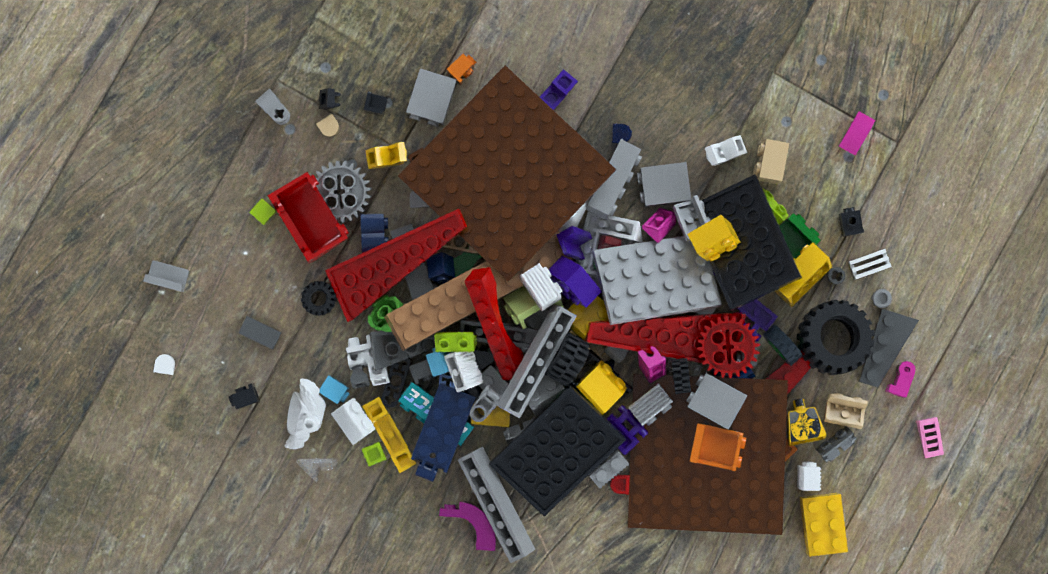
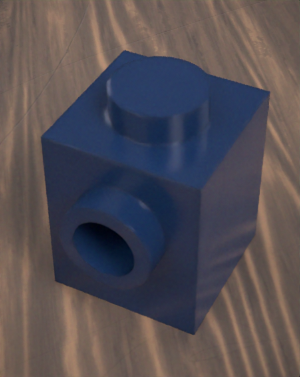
(441, 268)

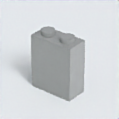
(431, 97)
(664, 184)
(716, 400)

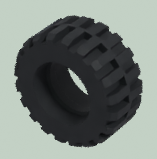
(859, 333)

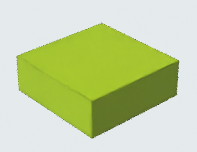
(262, 211)
(374, 454)

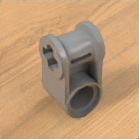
(271, 104)
(487, 402)

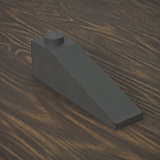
(518, 335)

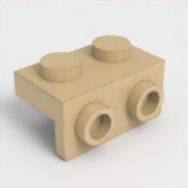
(845, 410)

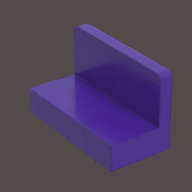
(571, 240)

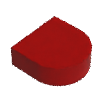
(620, 484)

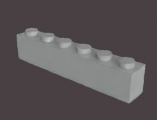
(536, 360)
(496, 505)

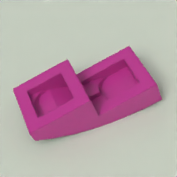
(857, 133)

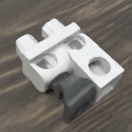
(360, 357)

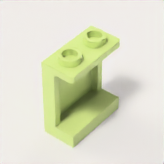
(521, 305)

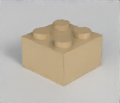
(772, 161)

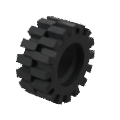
(308, 292)
(681, 375)

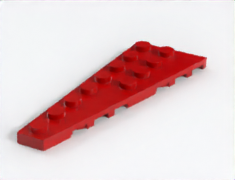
(375, 272)
(671, 335)

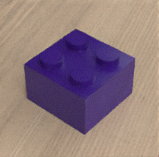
(574, 282)

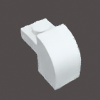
(725, 150)

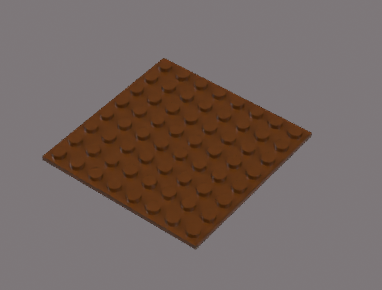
(508, 171)
(692, 496)

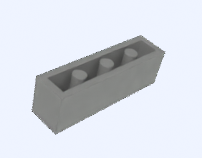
(604, 198)

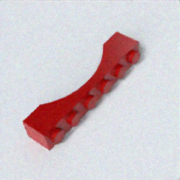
(483, 294)

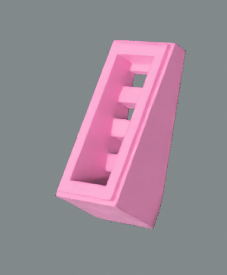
(920, 424)

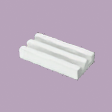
(885, 259)

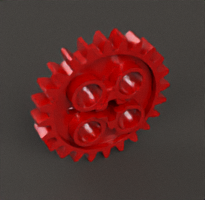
(710, 347)

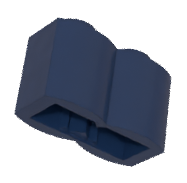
(373, 231)

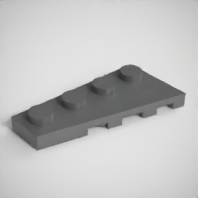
(890, 336)
(388, 352)

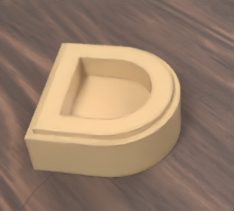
(328, 126)

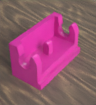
(652, 367)

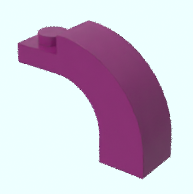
(475, 515)

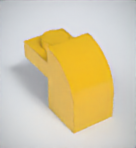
(386, 156)

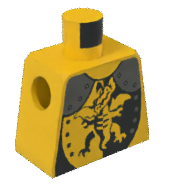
(804, 424)

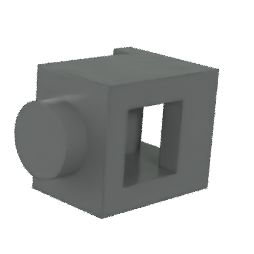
(421, 370)

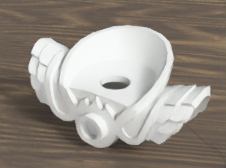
(304, 414)

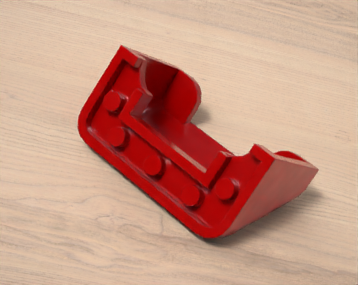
(308, 217)

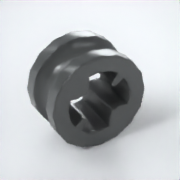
(837, 270)

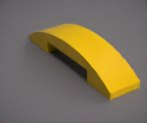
(389, 434)

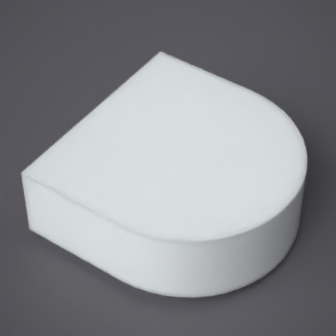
(164, 364)

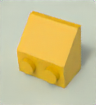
(601, 386)

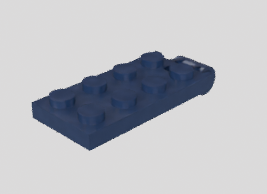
(442, 431)

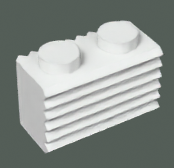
(540, 286)
(463, 370)
(353, 421)
(808, 477)

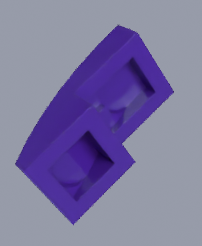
(558, 89)

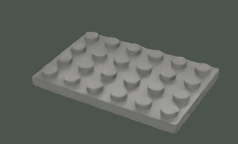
(654, 280)

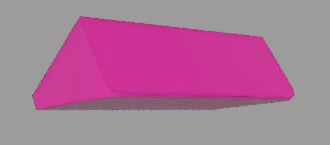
(660, 224)

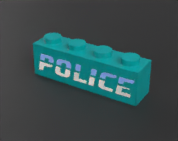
(420, 402)

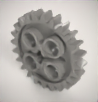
(358, 189)

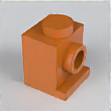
(461, 68)

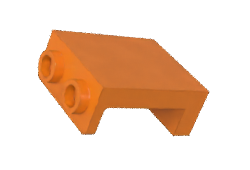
(717, 447)

